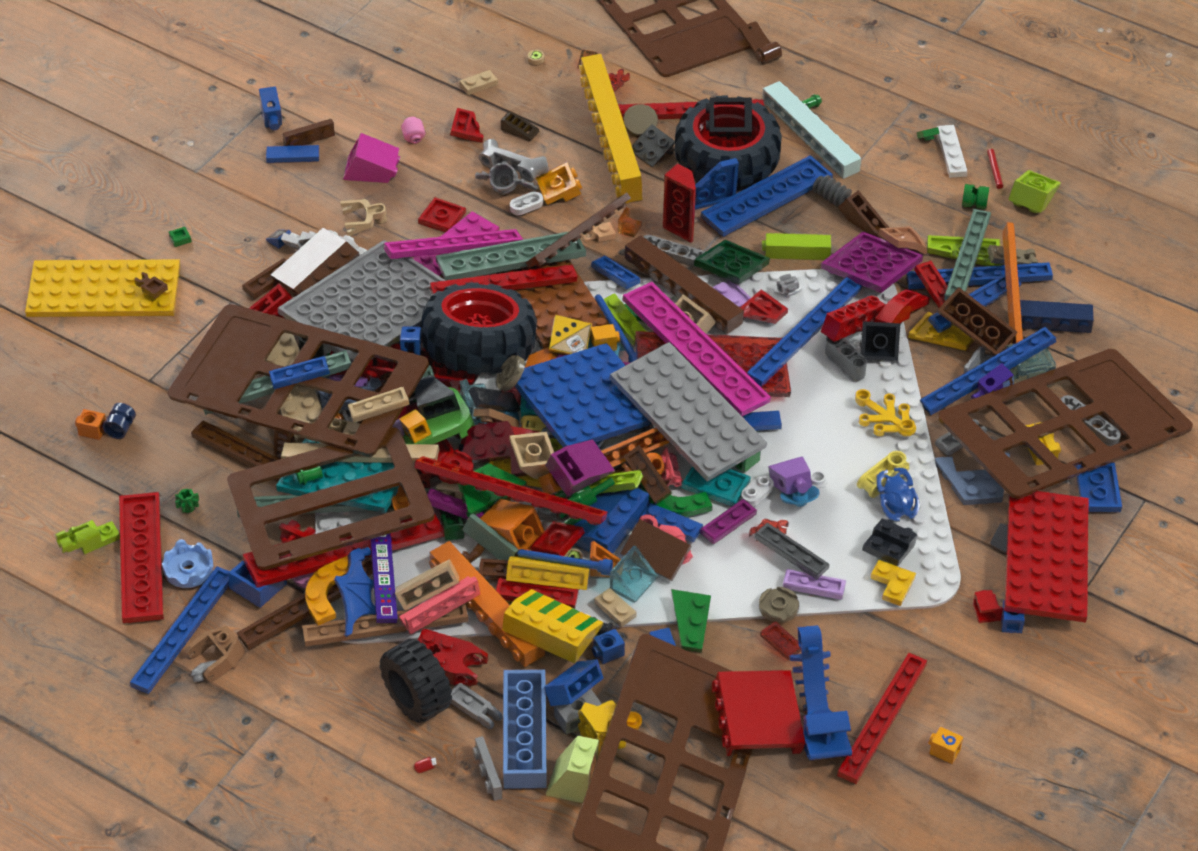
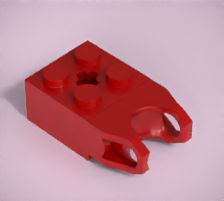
(454, 656)

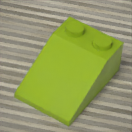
(1033, 191)

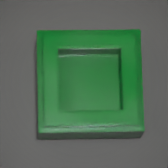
(180, 236)

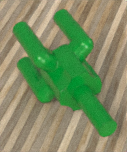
(584, 496)

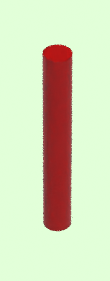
(995, 169)

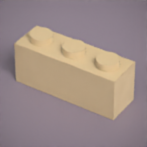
(427, 584)

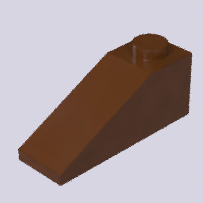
(862, 214)

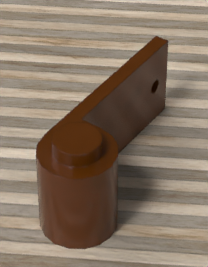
(759, 43)

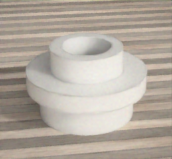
(818, 479)

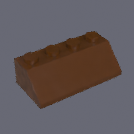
(977, 322)

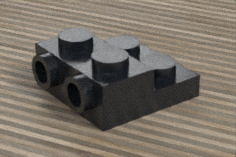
(890, 542)

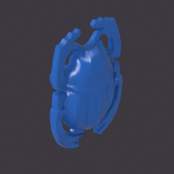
(897, 495)

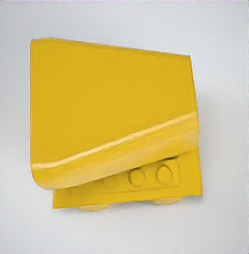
(596, 721)

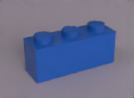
(574, 682)

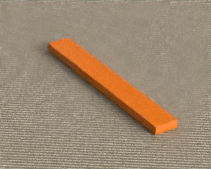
(1012, 283)

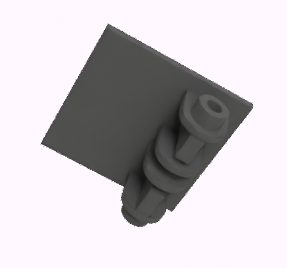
(653, 145)

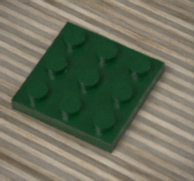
(731, 261)

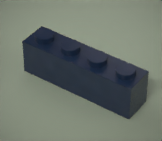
(1057, 316)

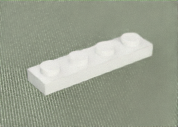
(952, 151)

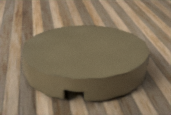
(639, 118)
(511, 373)
(779, 604)

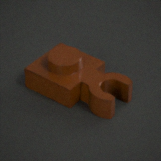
(153, 287)

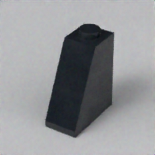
(434, 398)

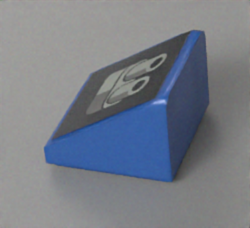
(275, 238)

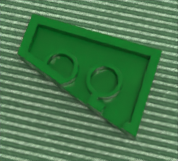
(691, 616)

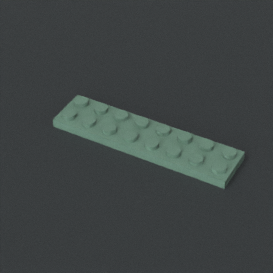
(503, 257)

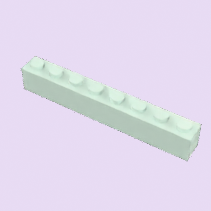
(811, 130)

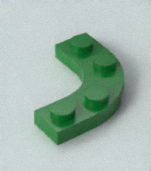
(684, 506)

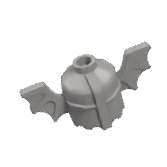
(499, 174)

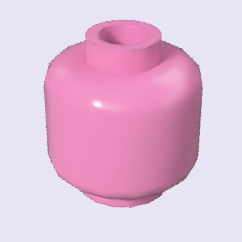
(413, 130)

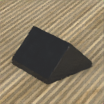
(880, 341)

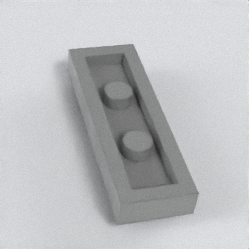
(487, 768)

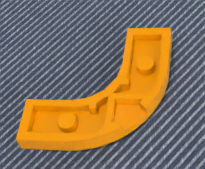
(318, 587)

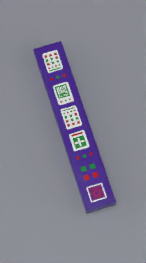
(383, 579)

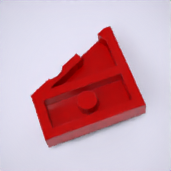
(466, 126)
(764, 308)

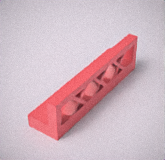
(440, 604)

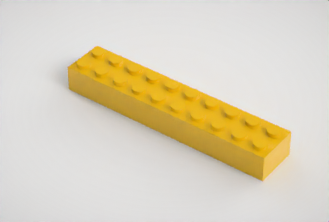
(610, 128)

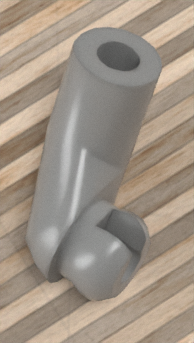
(197, 672)

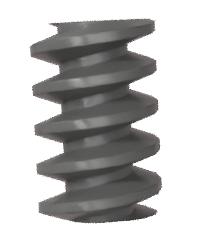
(831, 190)

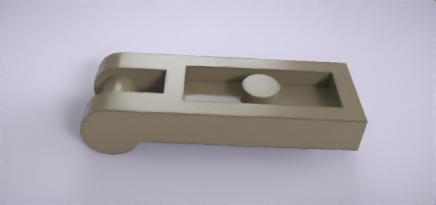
(996, 255)

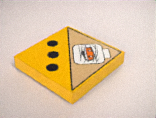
(569, 335)

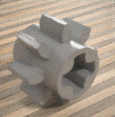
(787, 285)

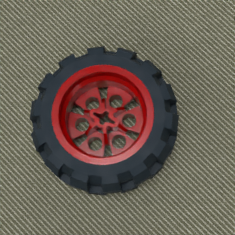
(756, 153)
(477, 327)

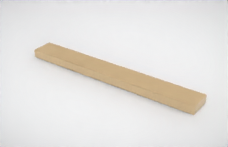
(382, 455)

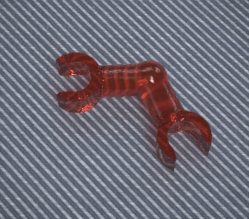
(777, 525)

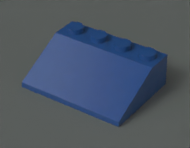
(623, 514)

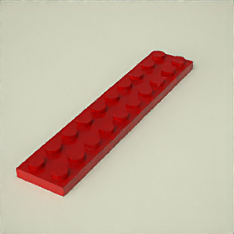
(399, 539)

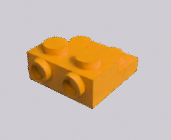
(559, 184)

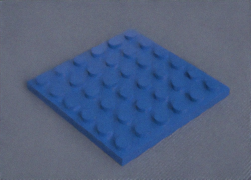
(579, 398)

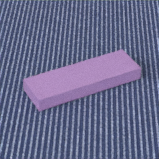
(823, 586)

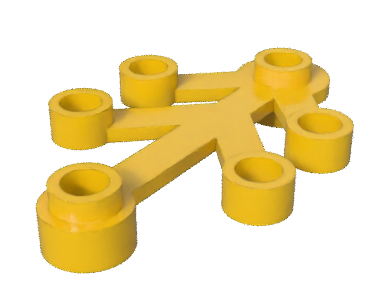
(904, 427)

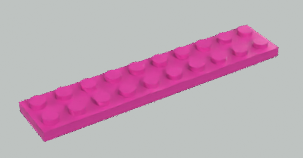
(697, 348)

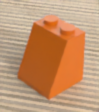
(515, 523)

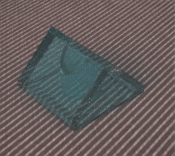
(632, 575)

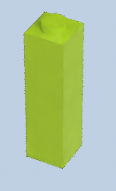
(797, 246)

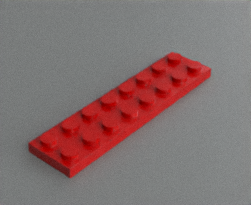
(141, 558)

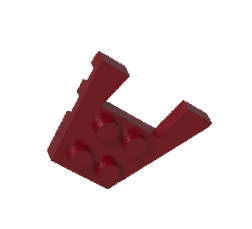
(492, 443)

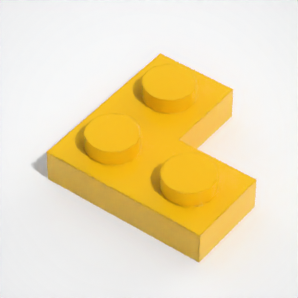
(897, 580)

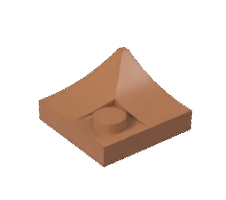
(903, 238)

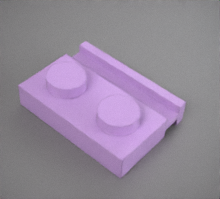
(733, 292)

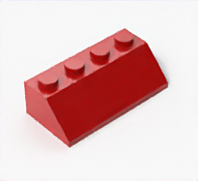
(679, 202)

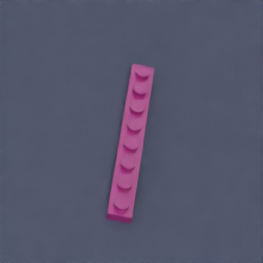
(449, 244)

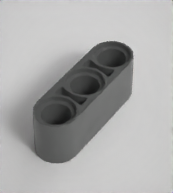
(846, 358)

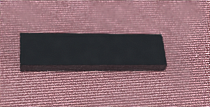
(494, 399)

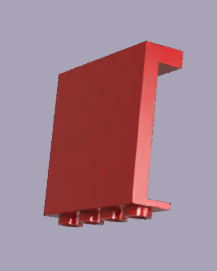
(758, 710)

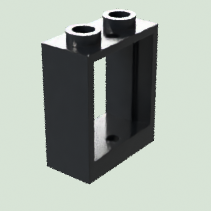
(729, 131)

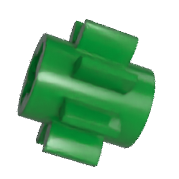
(187, 500)

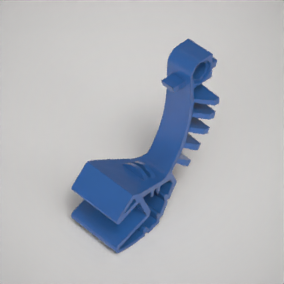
(823, 729)

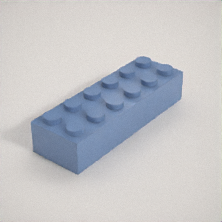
(524, 729)

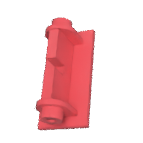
(670, 473)

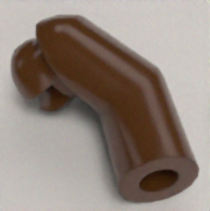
(475, 553)

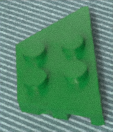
(479, 500)

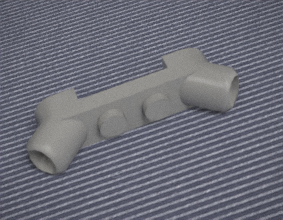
(527, 167)

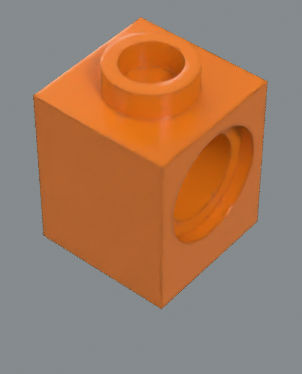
(90, 424)

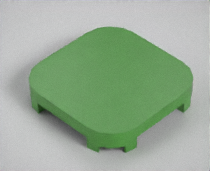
(448, 424)

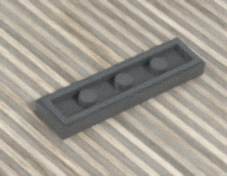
(792, 551)

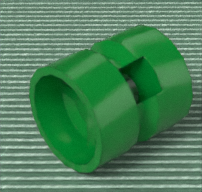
(975, 196)

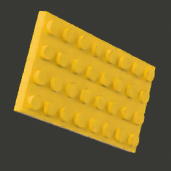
(100, 288)

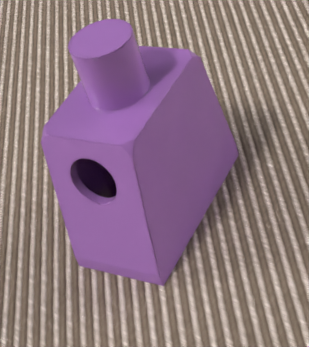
(791, 476)

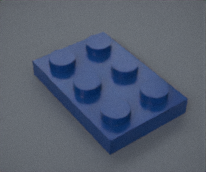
(1101, 488)

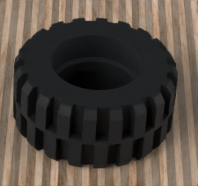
(415, 680)

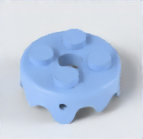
(185, 555)

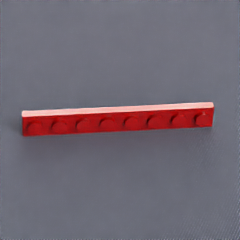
(517, 280)
(882, 718)

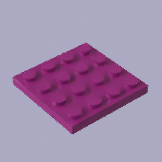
(871, 262)

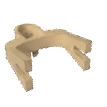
(373, 212)

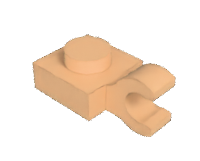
(601, 232)

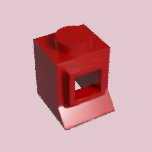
(986, 607)

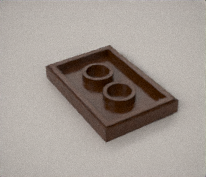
(659, 548)

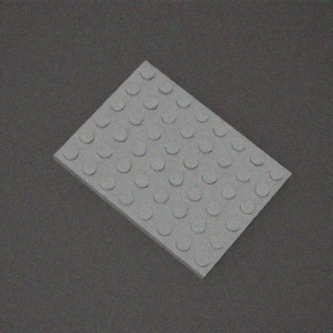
(366, 299)

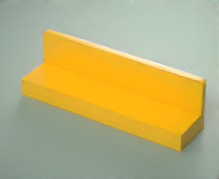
(546, 573)

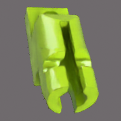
(87, 537)

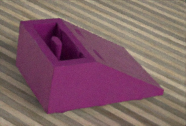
(578, 466)

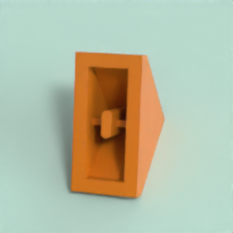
(598, 553)

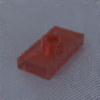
(780, 640)

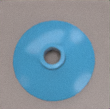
(801, 499)

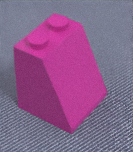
(371, 161)

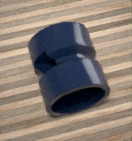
(119, 420)

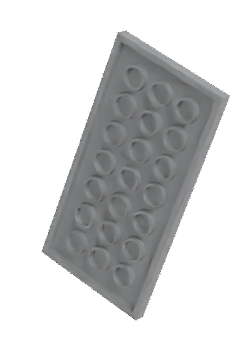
(688, 411)

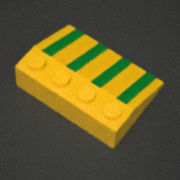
(550, 625)

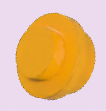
(634, 720)

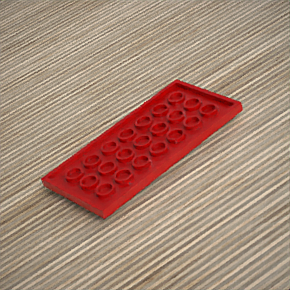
(1047, 556)

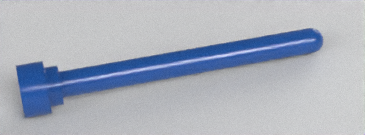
(610, 318)
(603, 566)

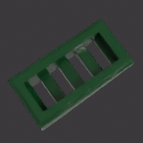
(452, 526)

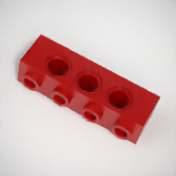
(849, 318)

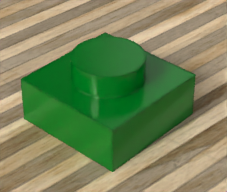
(928, 134)

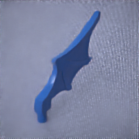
(356, 589)

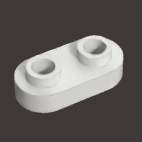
(526, 203)
(757, 490)

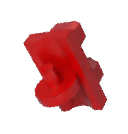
(292, 531)

